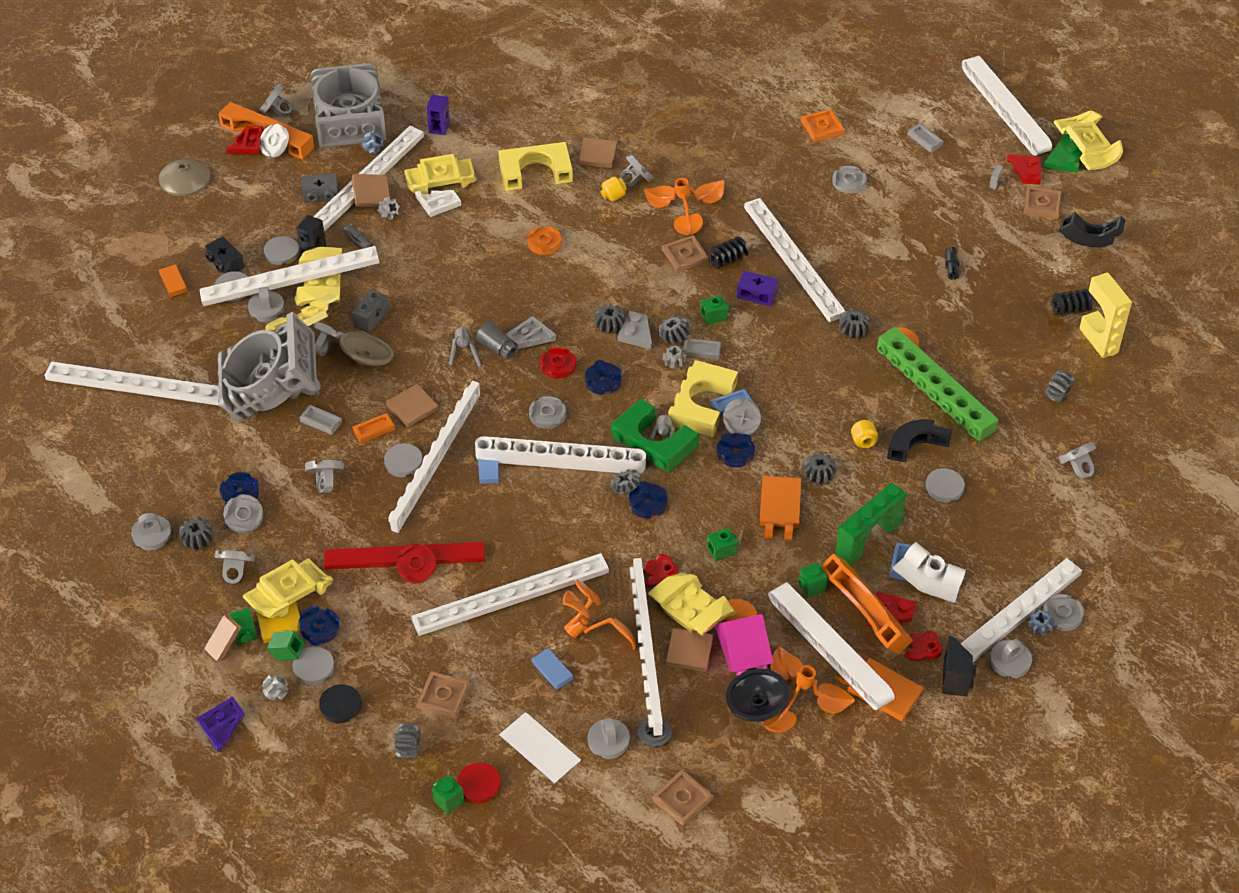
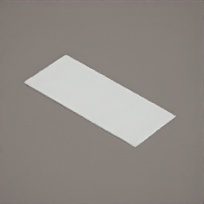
(540, 747)

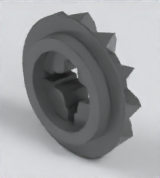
(621, 485)
(648, 738)

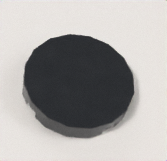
(340, 703)

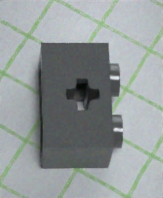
(319, 187)
(370, 311)

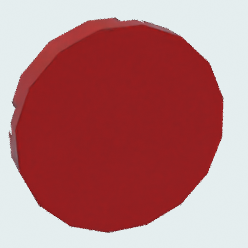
(558, 363)
(416, 563)
(479, 782)

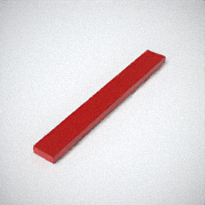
(388, 555)

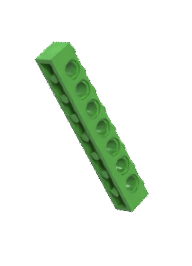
(937, 384)

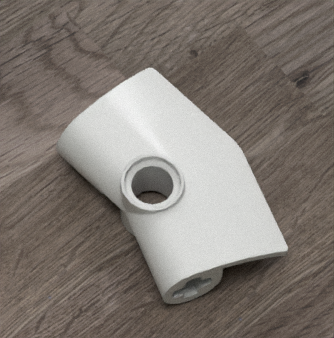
(939, 583)

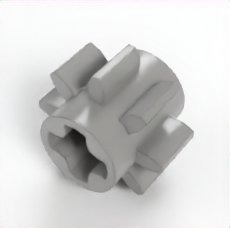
(388, 208)
(674, 357)
(275, 687)

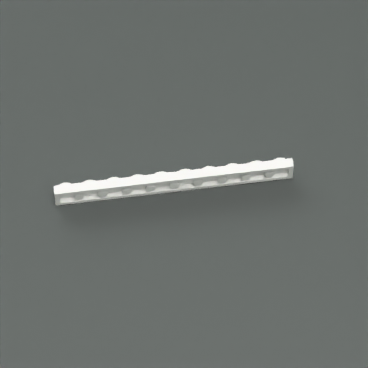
(378, 166)
(794, 260)
(289, 275)
(133, 383)
(432, 460)
(509, 594)
(646, 651)

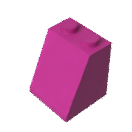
(745, 644)

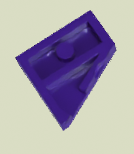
(221, 722)

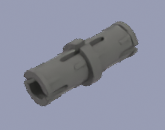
(358, 237)

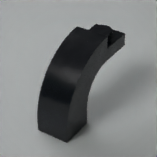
(1088, 234)
(915, 433)

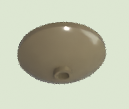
(184, 177)
(366, 349)

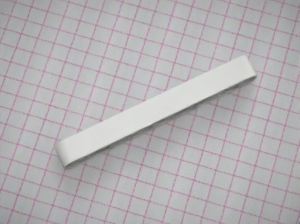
(1006, 105)
(560, 455)
(831, 646)

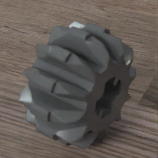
(609, 318)
(854, 323)
(674, 330)
(1059, 386)
(819, 468)
(196, 533)
(407, 740)

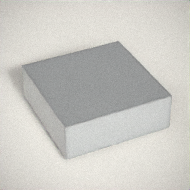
(996, 176)

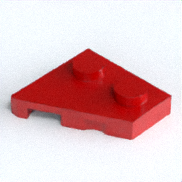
(247, 141)
(1026, 167)
(900, 608)

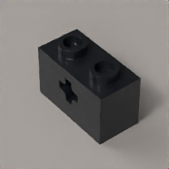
(310, 234)
(224, 256)

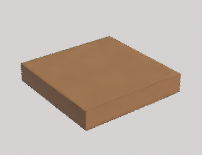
(597, 152)
(369, 189)
(1042, 202)
(685, 253)
(412, 405)
(689, 650)
(443, 695)
(682, 797)

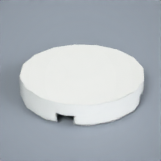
(274, 140)

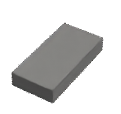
(925, 137)
(702, 348)
(320, 419)

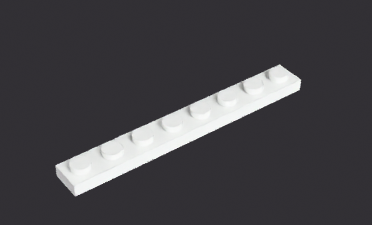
(1021, 608)

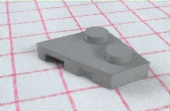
(636, 330)
(531, 333)

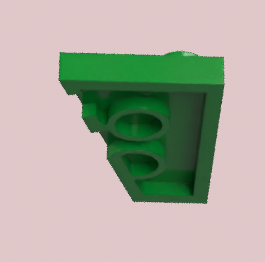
(1064, 156)

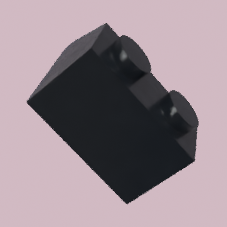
(957, 669)

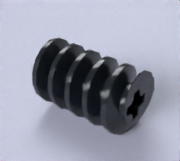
(727, 251)
(1071, 300)

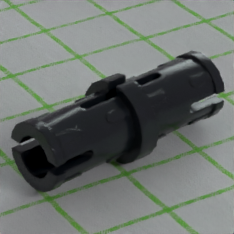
(952, 263)

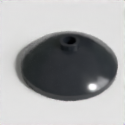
(757, 687)

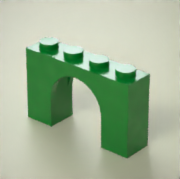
(665, 453)
(883, 509)

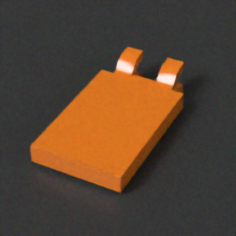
(780, 504)
(904, 690)

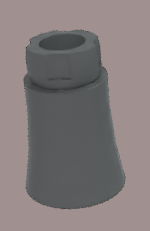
(496, 340)

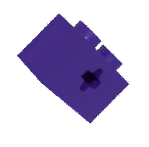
(438, 114)
(757, 288)

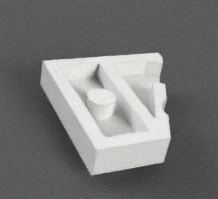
(438, 201)

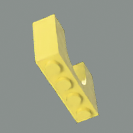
(552, 155)
(1106, 332)
(701, 378)

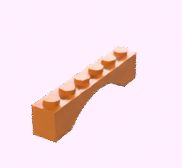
(237, 118)
(881, 620)

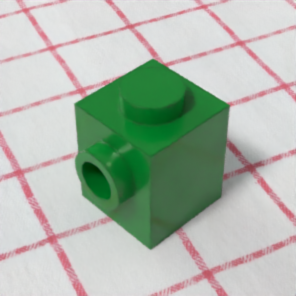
(714, 309)
(722, 544)
(812, 579)
(244, 620)
(285, 645)
(447, 794)

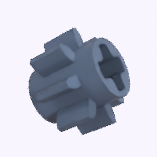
(372, 142)
(1041, 628)

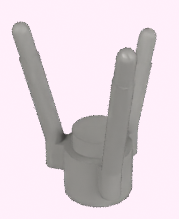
(462, 339)
(663, 427)

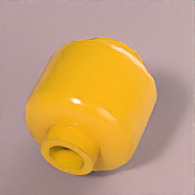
(613, 189)
(864, 434)

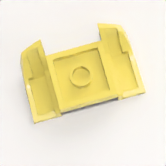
(1091, 142)
(440, 172)
(321, 286)
(309, 314)
(286, 586)
(689, 604)

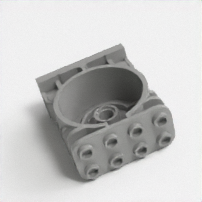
(347, 104)
(267, 368)

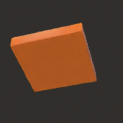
(822, 125)

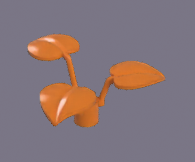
(689, 224)
(579, 622)
(830, 697)

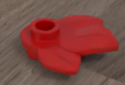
(659, 569)
(924, 646)

